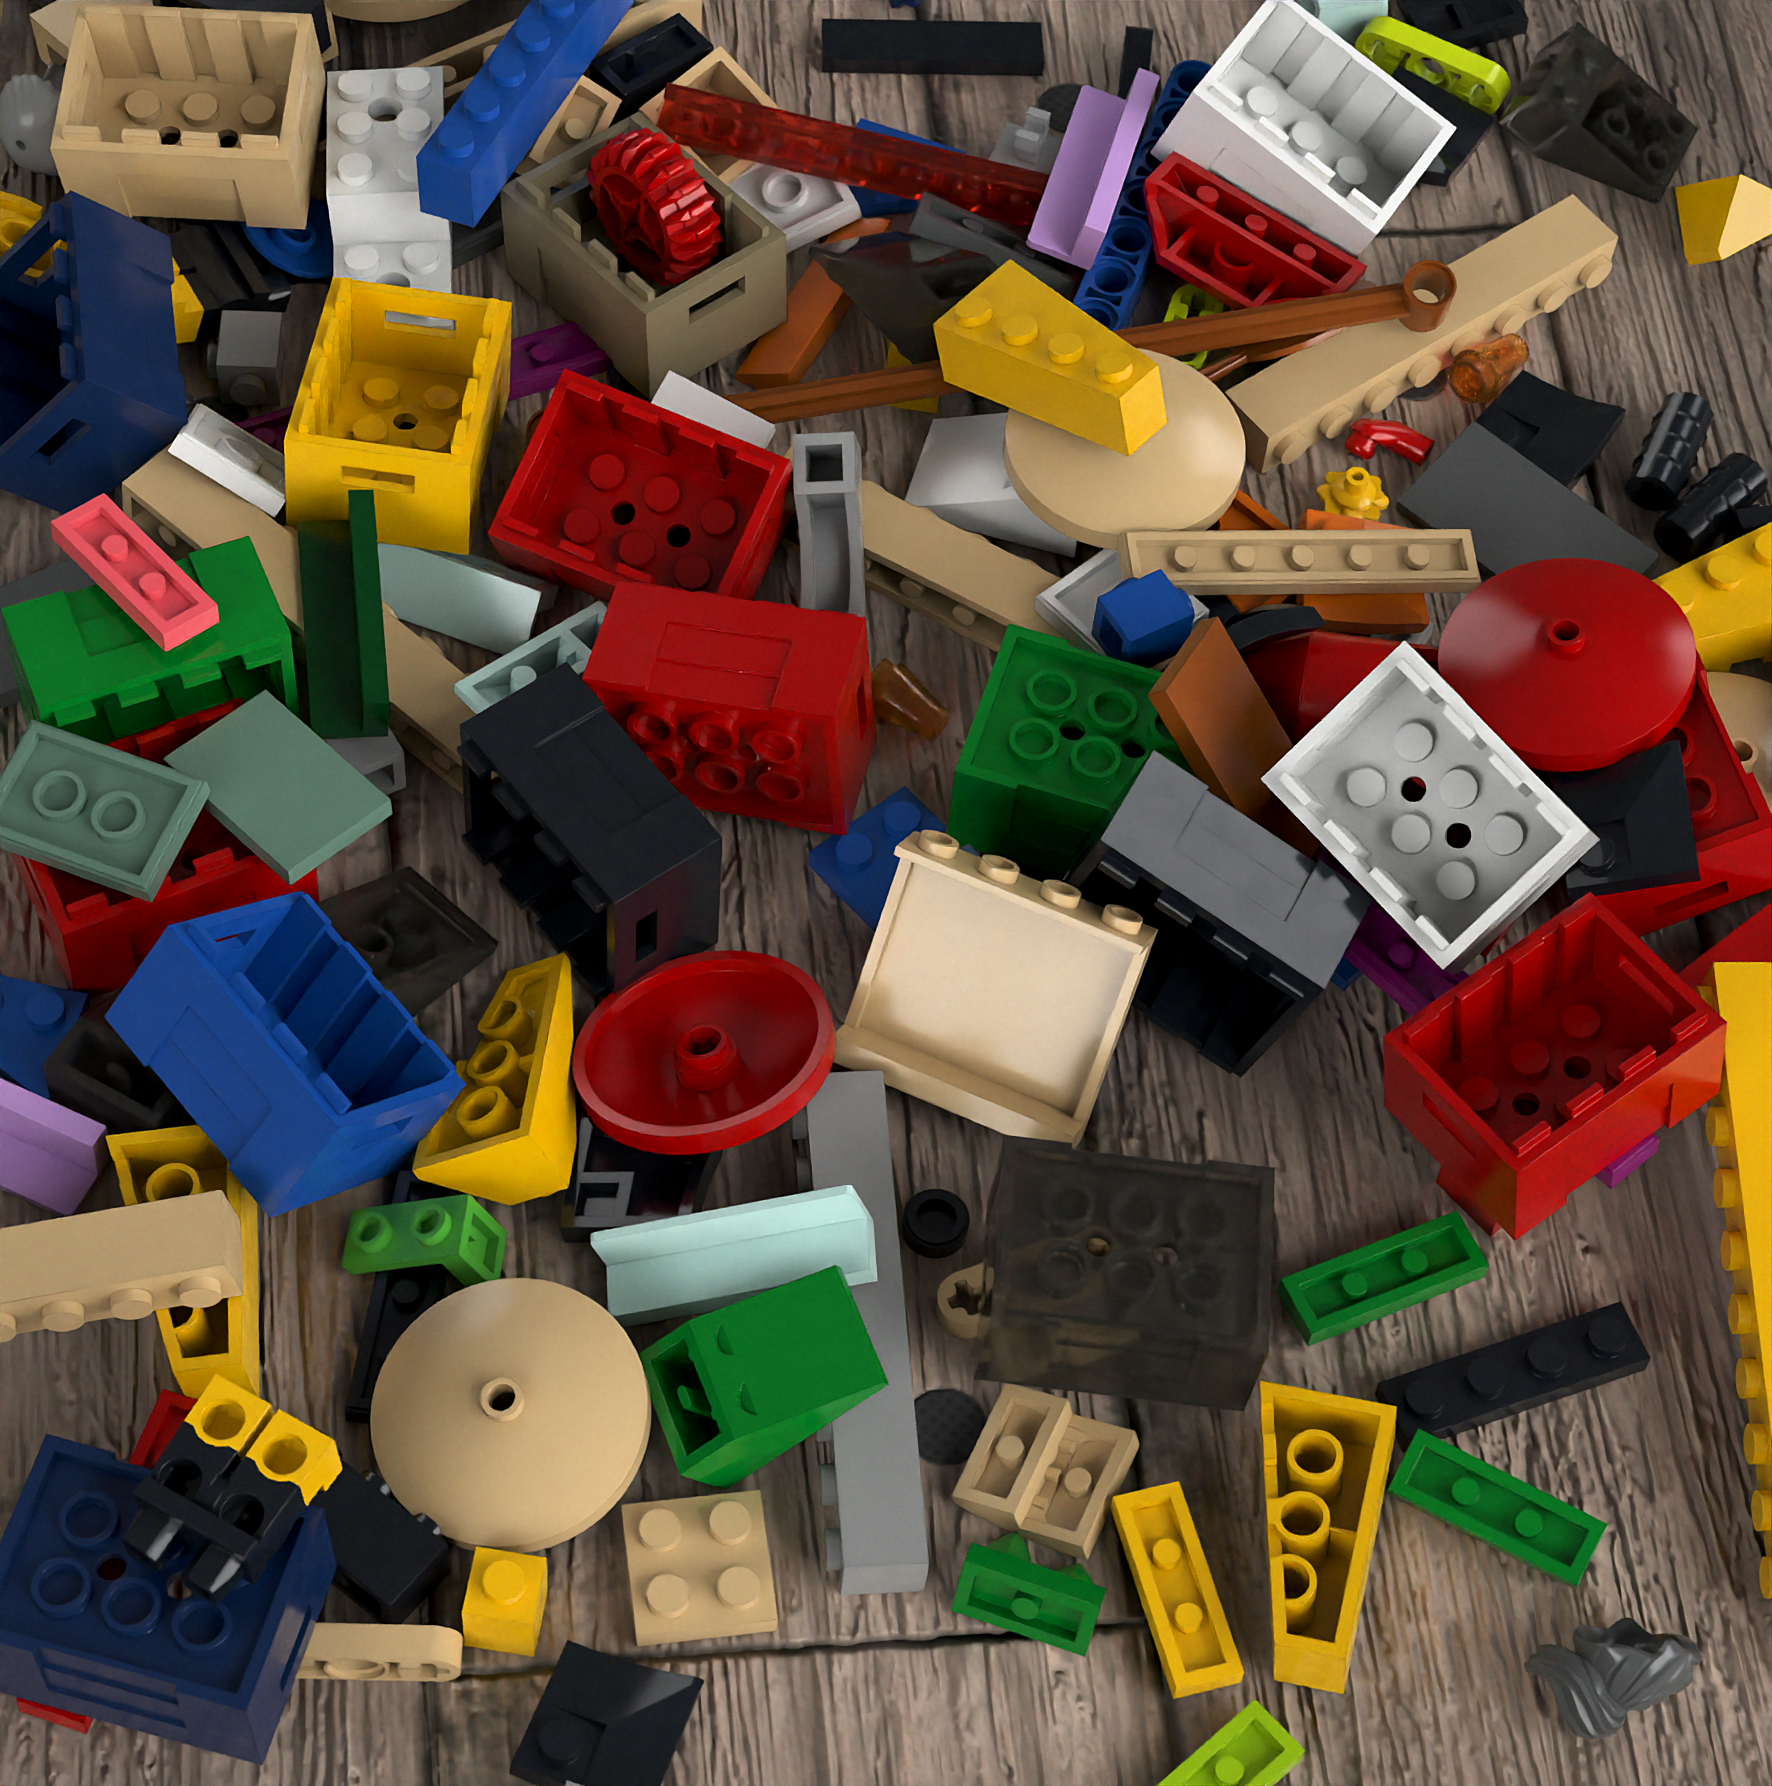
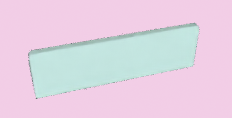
(463, 595)
(733, 1253)

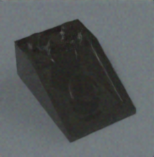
(409, 935)

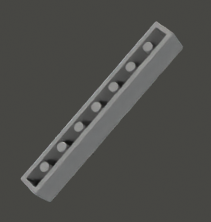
(874, 1446)

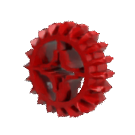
(654, 206)

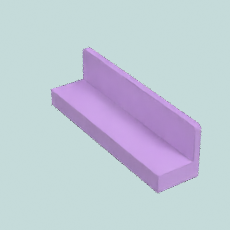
(1090, 171)
(48, 1151)

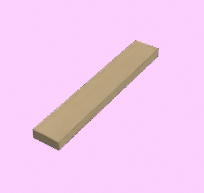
(1304, 560)

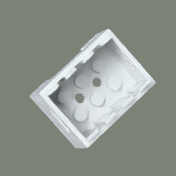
(1308, 127)
(1348, 792)

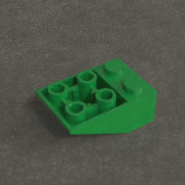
(760, 1376)

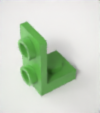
(424, 1233)

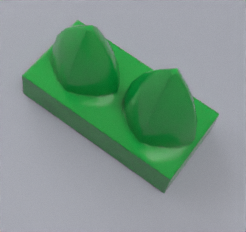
(1026, 1598)

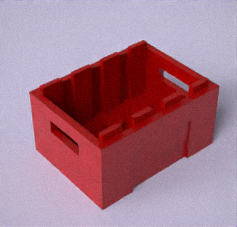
(617, 450)
(741, 700)
(1727, 818)
(108, 933)
(1506, 1034)

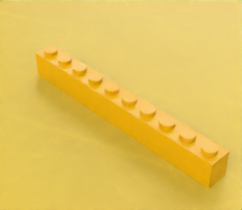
(1742, 1185)

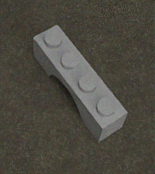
(830, 521)

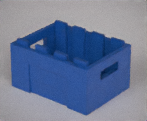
(285, 1050)

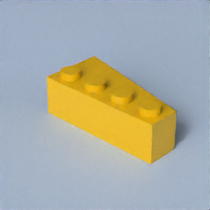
(1050, 361)
(1728, 600)
(212, 1338)
(1322, 1509)

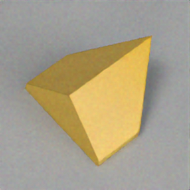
(1722, 216)

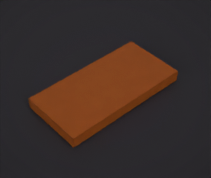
(1227, 730)

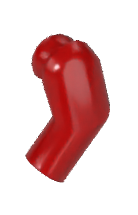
(1391, 435)

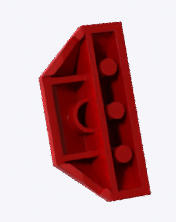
(1236, 243)

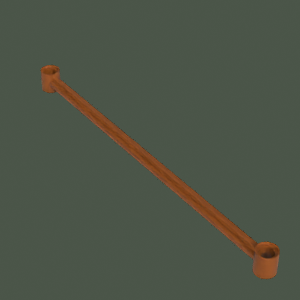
(1167, 338)

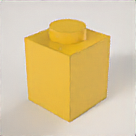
(505, 1601)

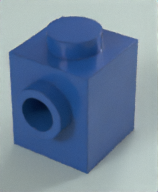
(1143, 620)

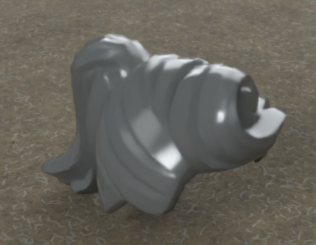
(1613, 1674)

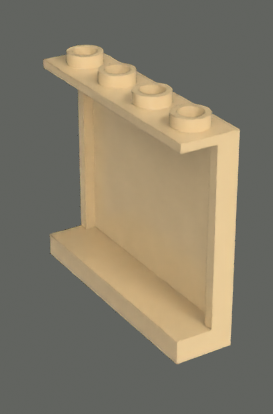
(993, 991)

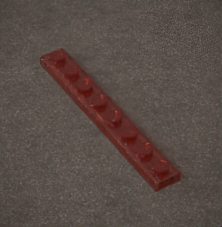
(849, 154)

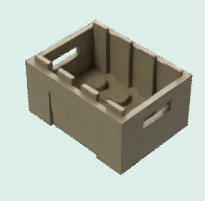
(645, 329)

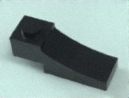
(647, 62)

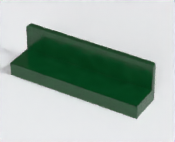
(344, 623)

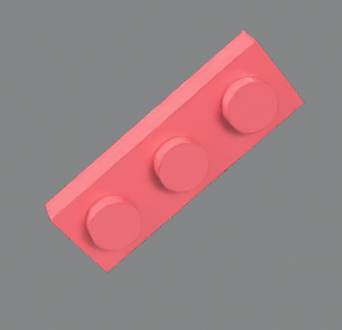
(135, 572)

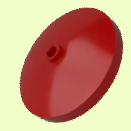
(1571, 661)
(704, 1052)

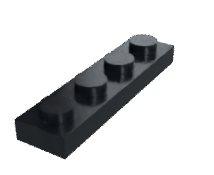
(1515, 1374)

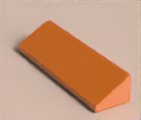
(812, 316)

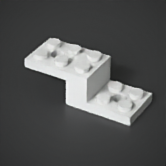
(375, 181)

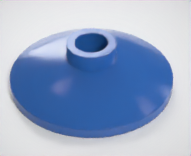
(298, 251)

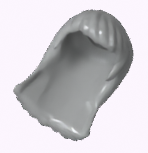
(29, 118)

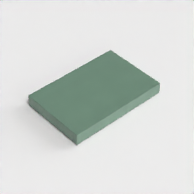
(280, 787)
(96, 810)

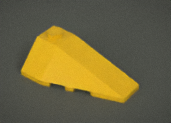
(516, 1117)

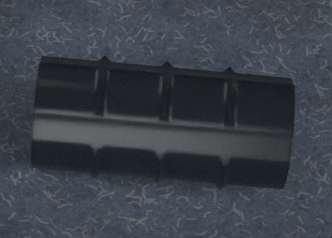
(1669, 451)
(1709, 507)

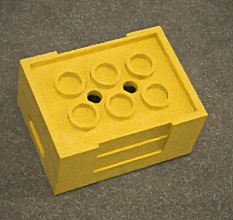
(372, 378)

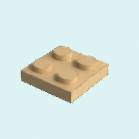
(698, 1568)

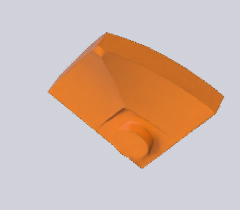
(1363, 611)

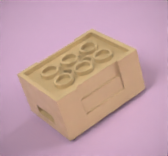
(204, 77)

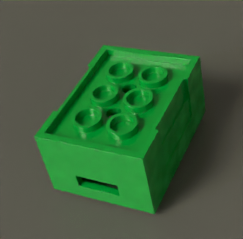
(104, 678)
(1026, 786)

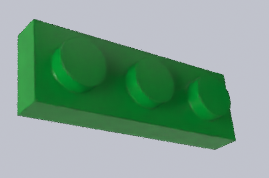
(1382, 1278)
(1497, 1509)

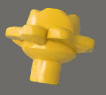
(1353, 494)

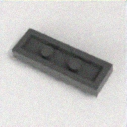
(960, 228)

